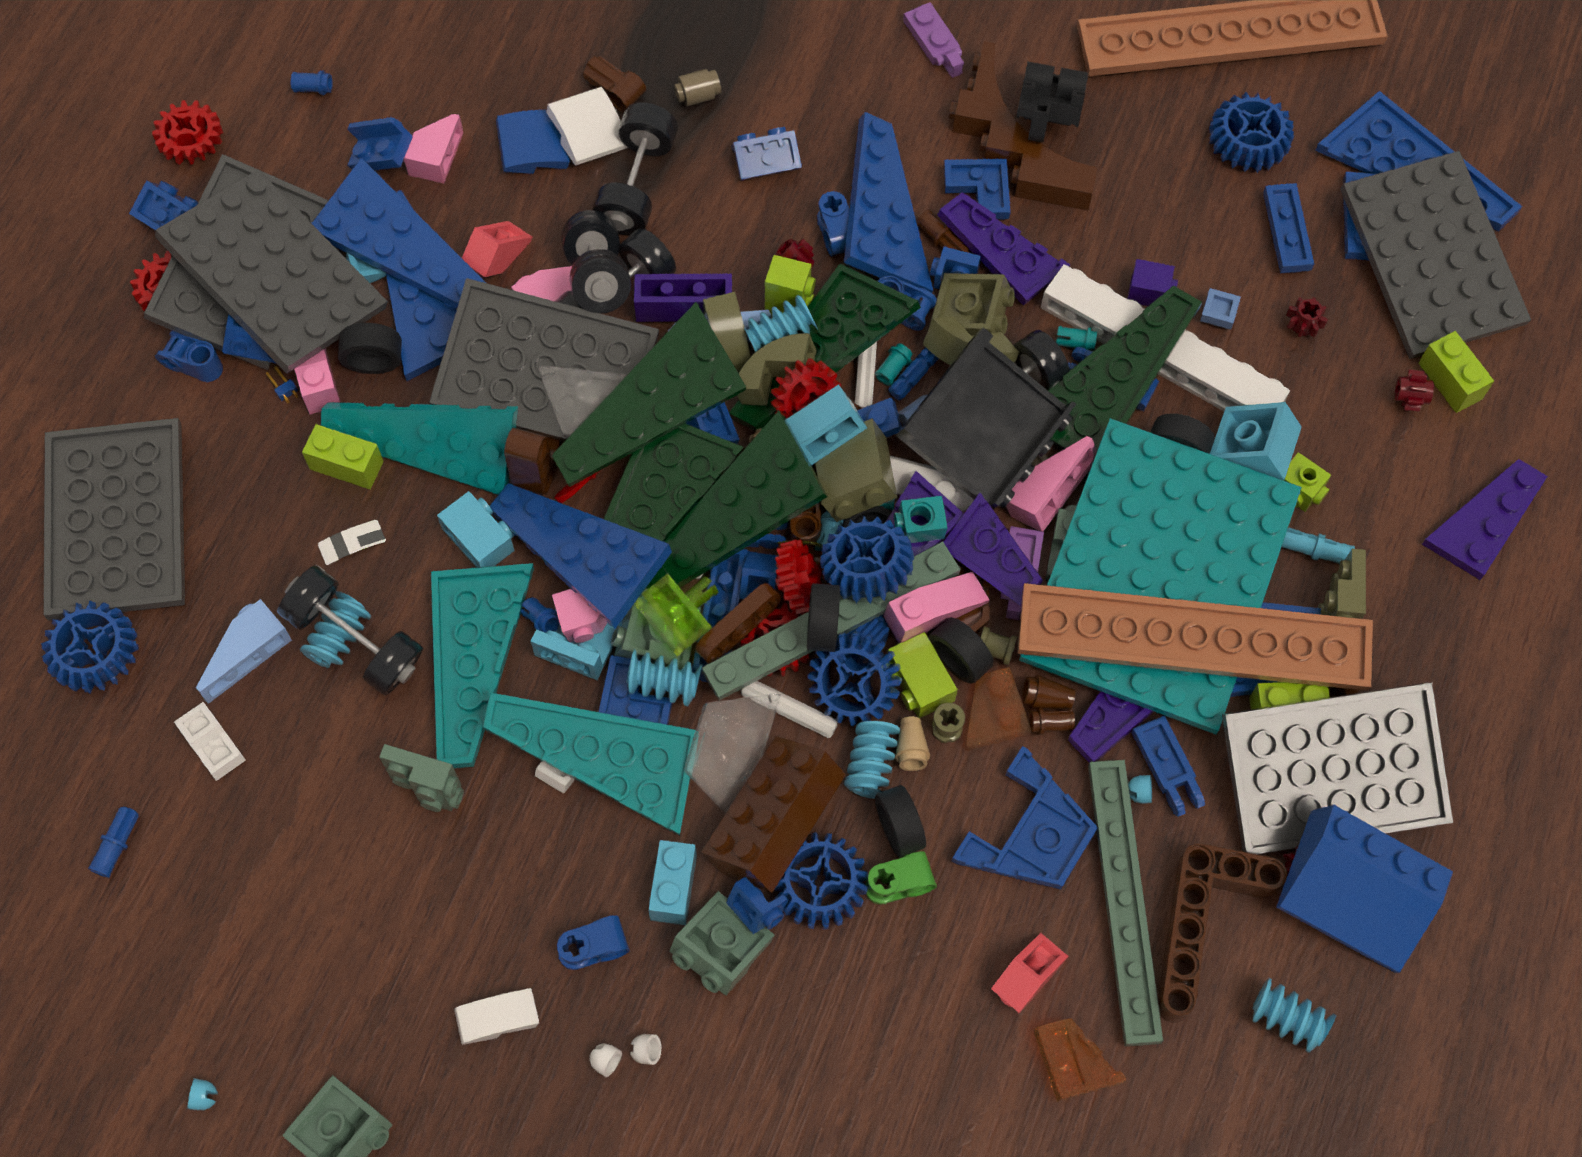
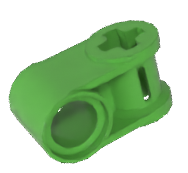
(906, 878)

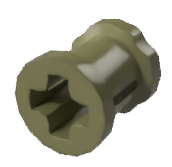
(999, 645)
(944, 713)

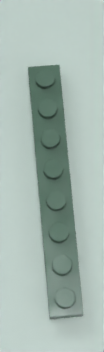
(790, 640)
(1125, 904)

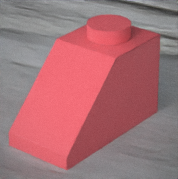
(495, 247)
(1029, 972)

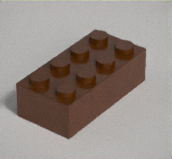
(774, 813)

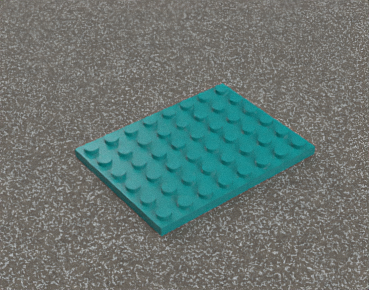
(1170, 528)

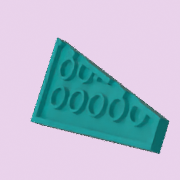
(434, 438)
(472, 635)
(614, 754)

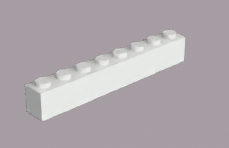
(1192, 364)

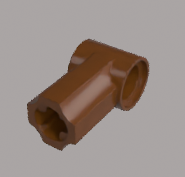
(620, 87)

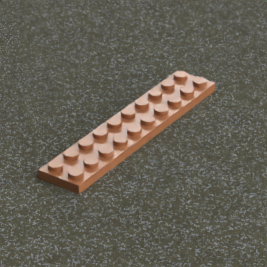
(1226, 33)
(1196, 637)

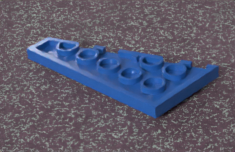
(1387, 138)
(384, 231)
(421, 323)
(586, 552)

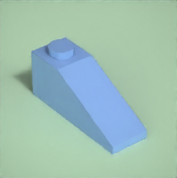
(245, 645)

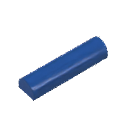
(727, 580)

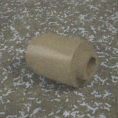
(697, 87)

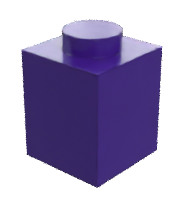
(1150, 281)

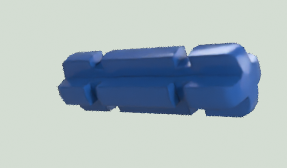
(912, 374)

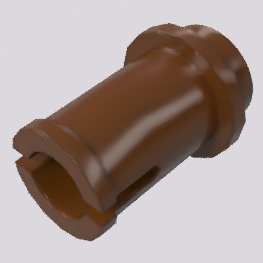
(1045, 721)

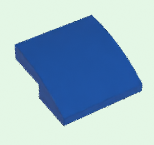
(529, 142)

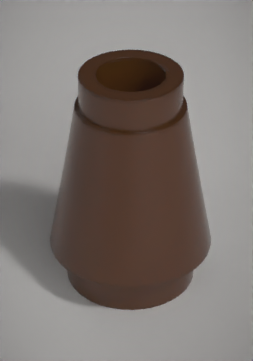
(1046, 694)

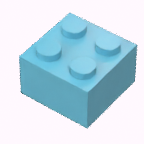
(1258, 437)

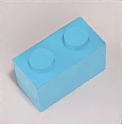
(826, 424)
(476, 532)
(672, 882)

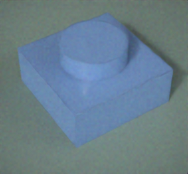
(1220, 308)

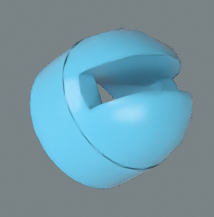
(1141, 789)
(198, 1095)

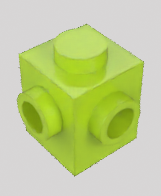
(1311, 479)

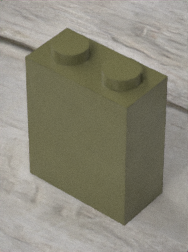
(857, 474)

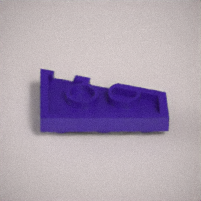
(990, 550)

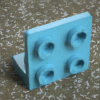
(584, 658)

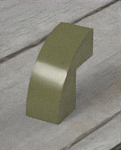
(727, 323)
(948, 338)
(770, 363)

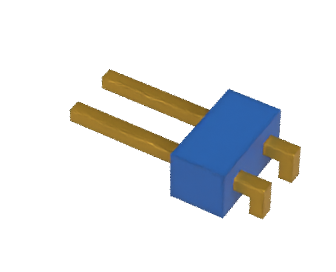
(284, 390)

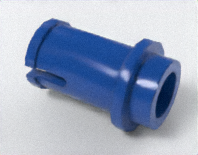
(312, 82)
(542, 617)

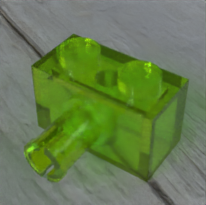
(675, 612)

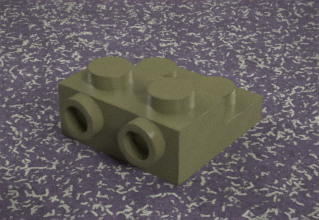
(975, 301)
(1347, 588)

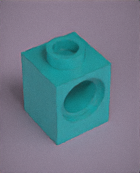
(931, 509)

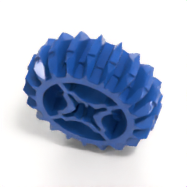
(1250, 124)
(869, 549)
(64, 659)
(862, 691)
(832, 885)

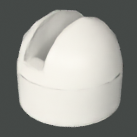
(646, 1049)
(605, 1059)

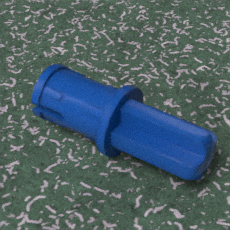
(114, 842)

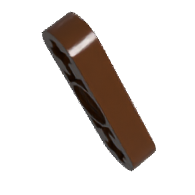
(738, 623)

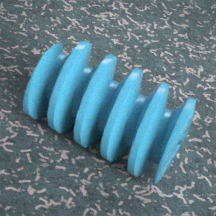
(780, 324)
(331, 637)
(662, 678)
(869, 757)
(1292, 1016)

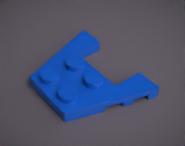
(1045, 839)

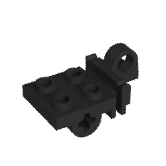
(1051, 98)

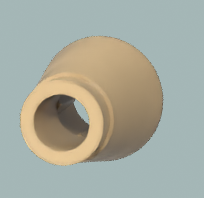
(912, 746)

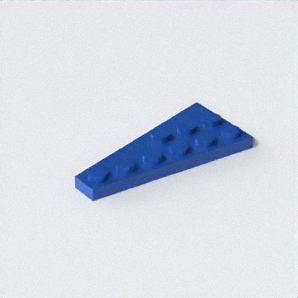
(881, 216)

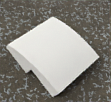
(587, 125)

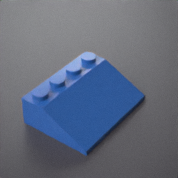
(1363, 887)

